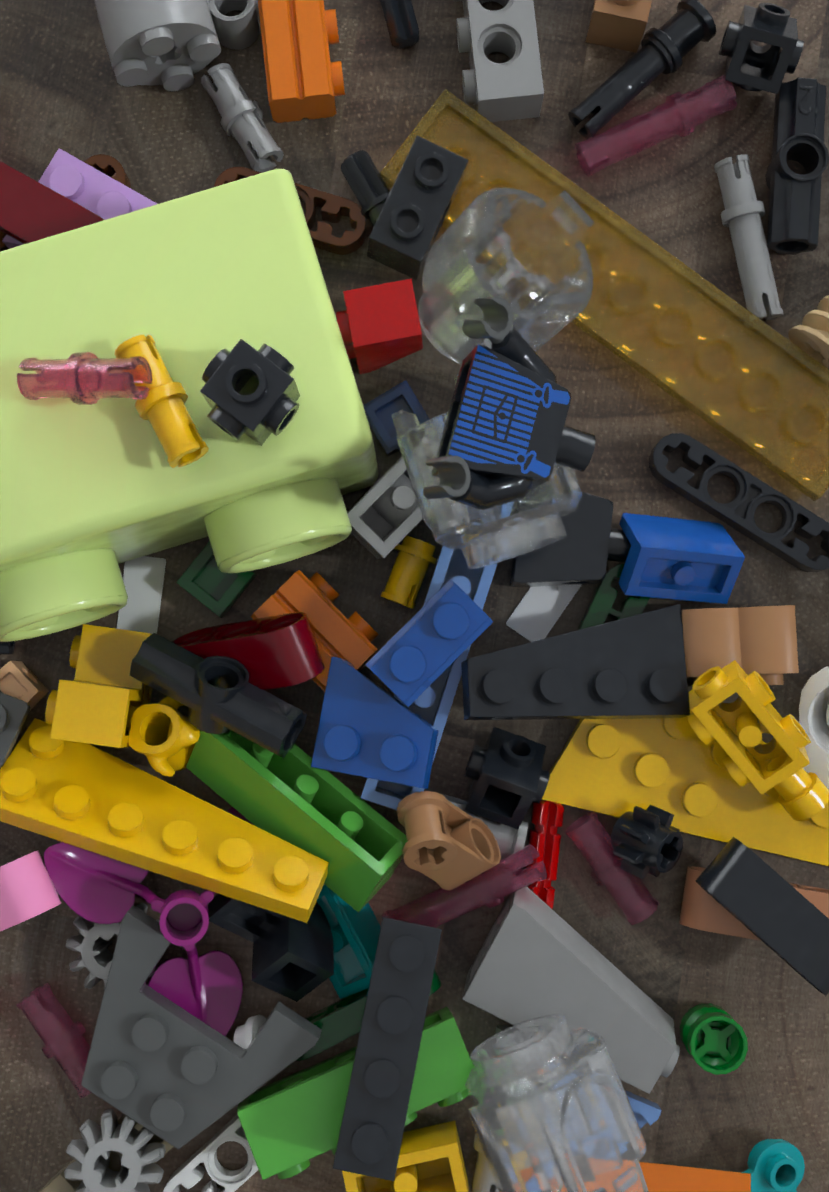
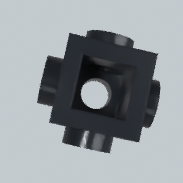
(761, 66)
(255, 414)
(506, 777)

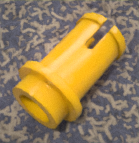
(408, 571)

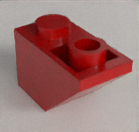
(380, 324)

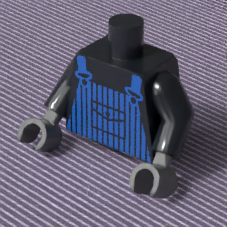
(504, 419)

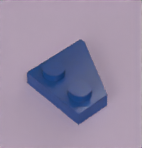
(371, 732)

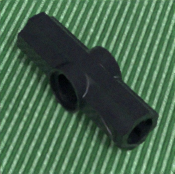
(796, 137)
(218, 694)

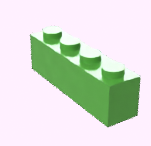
(304, 809)
(304, 1111)

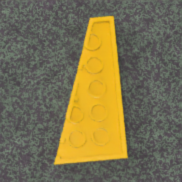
(663, 763)

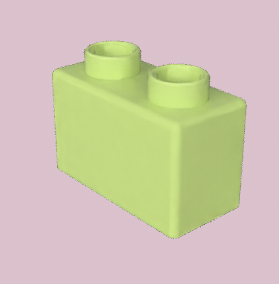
(93, 479)

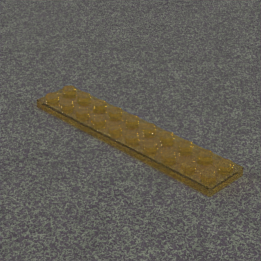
(660, 310)

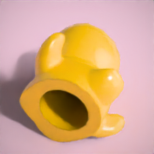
(163, 736)

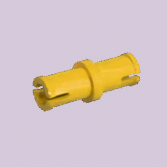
(165, 405)

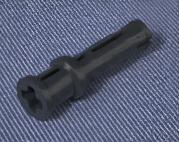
(660, 53)

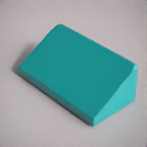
(353, 940)

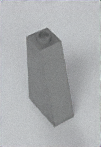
(544, 967)

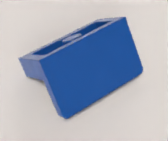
(679, 559)

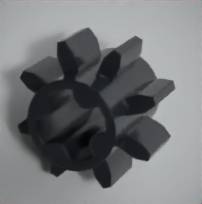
(646, 841)

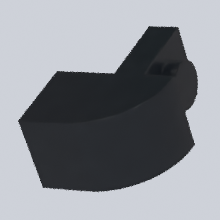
(286, 952)

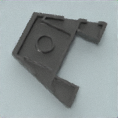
(167, 1063)

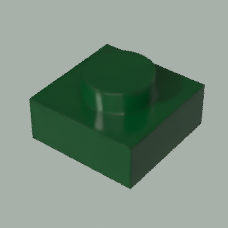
(211, 586)

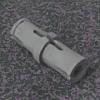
(242, 118)

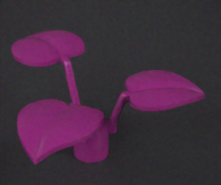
(104, 892)

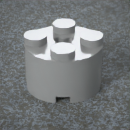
(158, 40)

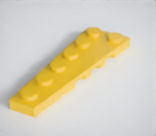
(138, 819)

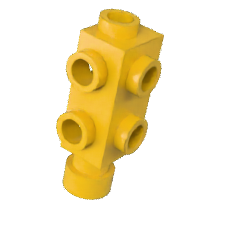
(739, 731)

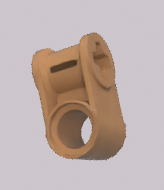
(445, 840)

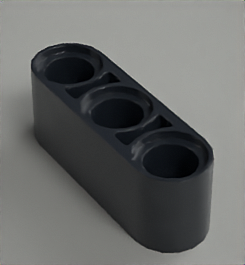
(771, 910)

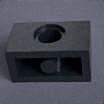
(416, 207)

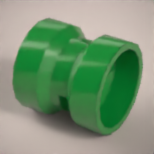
(721, 1048)

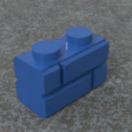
(429, 643)

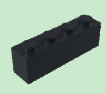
(387, 1049)

